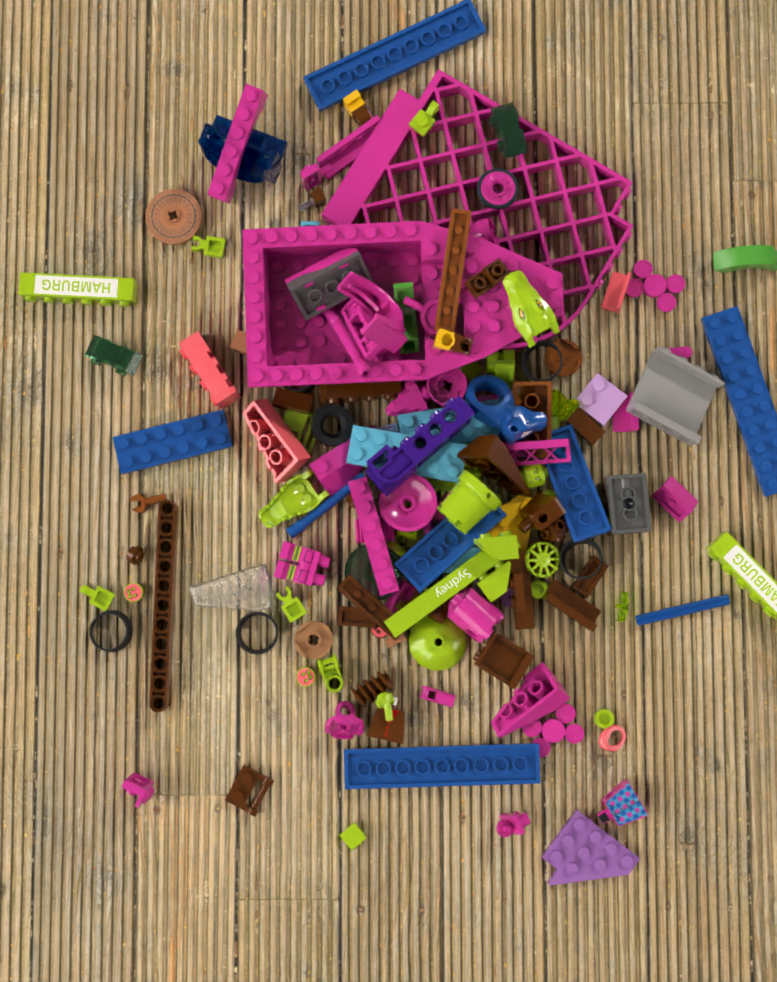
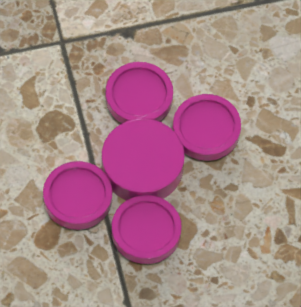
(655, 286)
(554, 730)

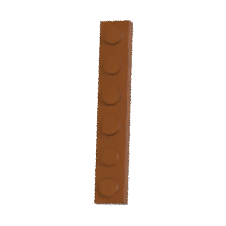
(452, 269)

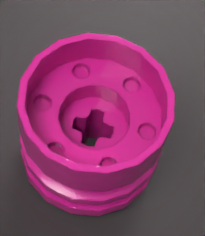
(458, 388)

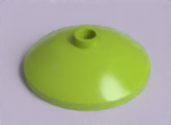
(432, 656)

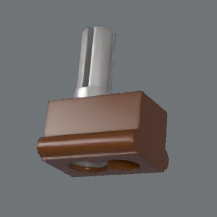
(317, 199)

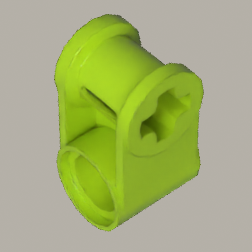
(330, 672)

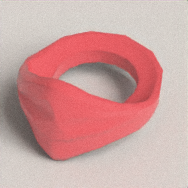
(605, 735)

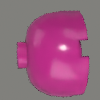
(484, 229)

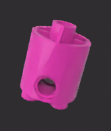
(473, 614)

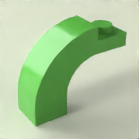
(745, 257)
(402, 290)

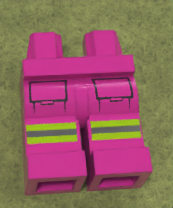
(307, 567)

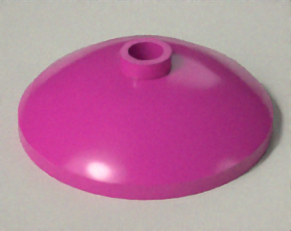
(423, 508)

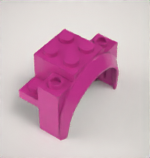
(382, 326)

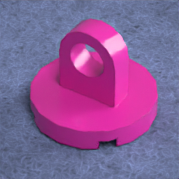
(342, 725)

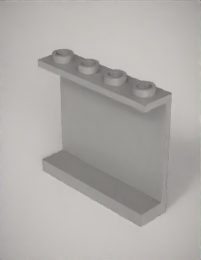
(673, 395)

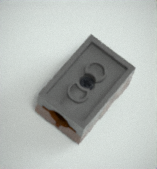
(627, 503)

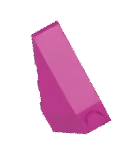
(534, 699)

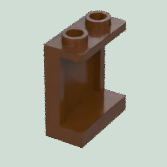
(503, 659)

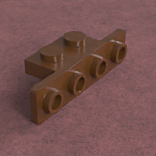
(521, 597)

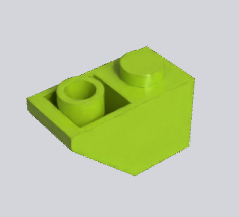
(499, 548)
(496, 581)

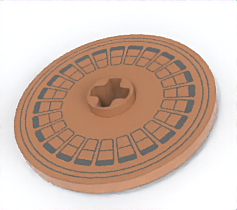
(176, 230)

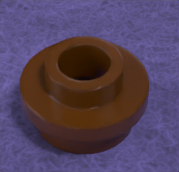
(135, 555)

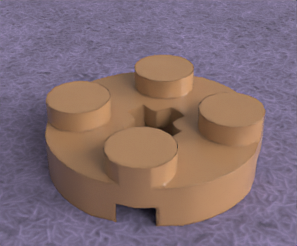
(311, 650)

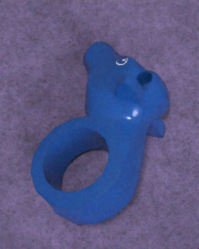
(511, 421)

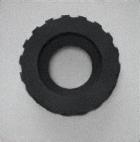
(346, 425)

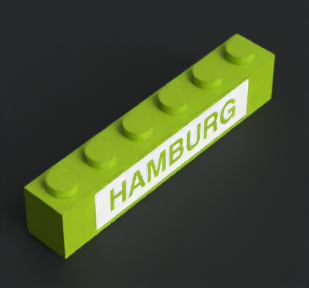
(78, 289)
(746, 571)

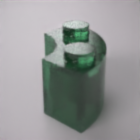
(510, 136)
(112, 355)

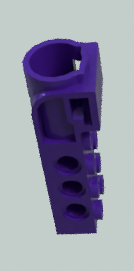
(406, 459)

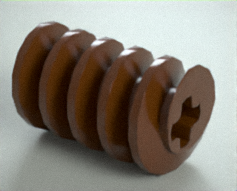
(373, 688)

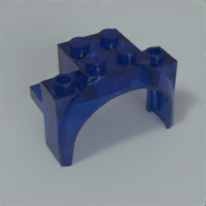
(261, 156)

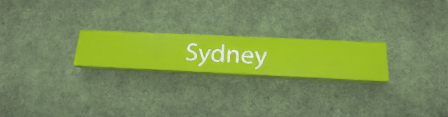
(440, 592)

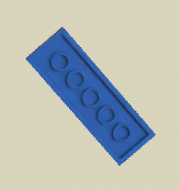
(172, 442)
(576, 490)
(441, 550)

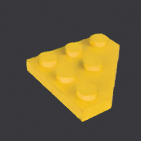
(513, 518)

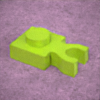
(211, 246)
(293, 607)

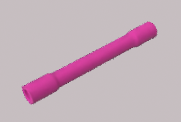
(359, 362)

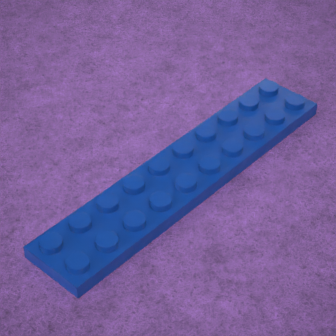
(395, 54)
(746, 392)
(442, 766)

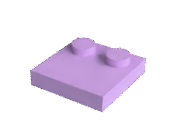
(601, 399)

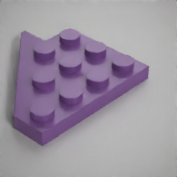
(586, 853)

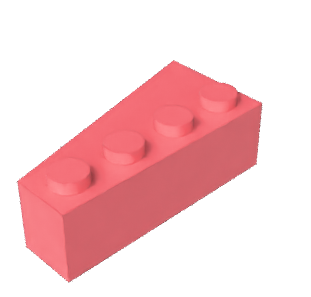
(210, 371)
(276, 440)

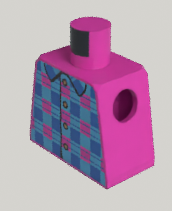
(622, 805)

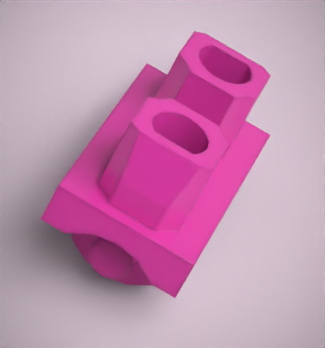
(512, 824)

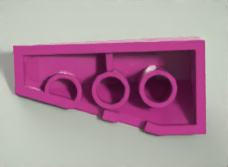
(333, 470)

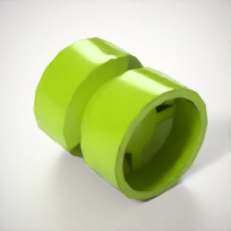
(505, 354)

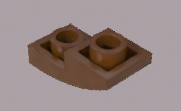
(487, 278)

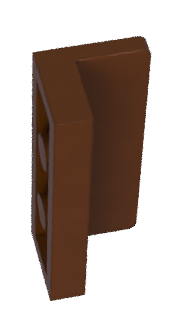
(572, 605)

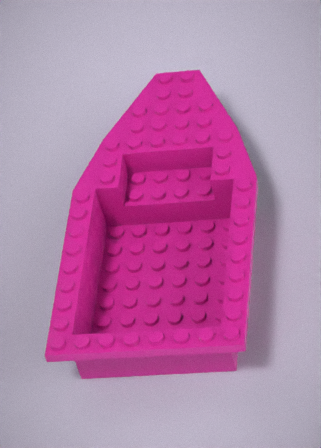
(299, 352)

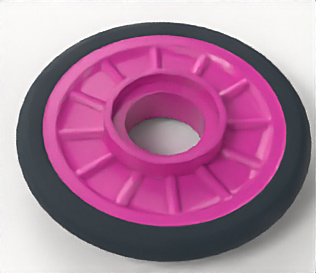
(497, 200)

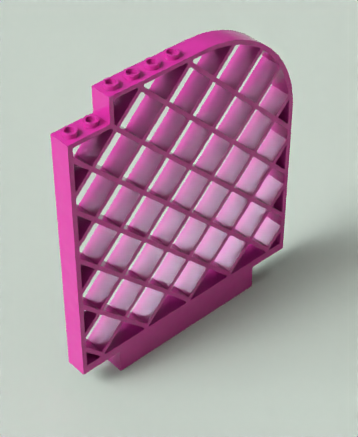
(393, 131)

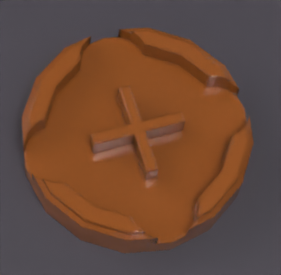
(570, 354)

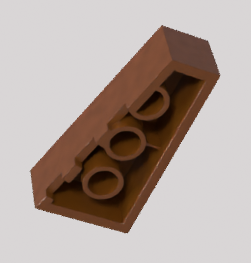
(357, 392)

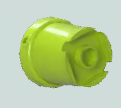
(468, 502)

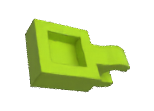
(423, 120)
(100, 597)

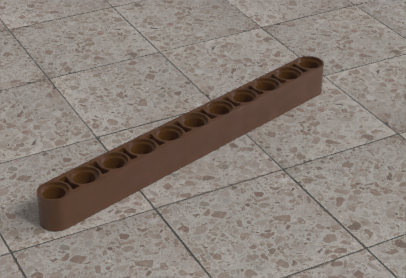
(158, 613)

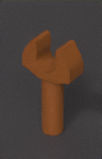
(146, 501)

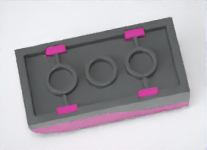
(317, 285)

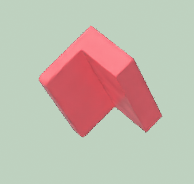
(616, 292)

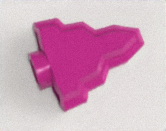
(410, 400)

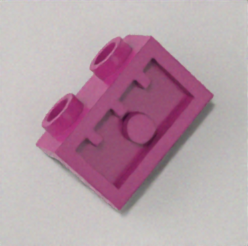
(139, 785)

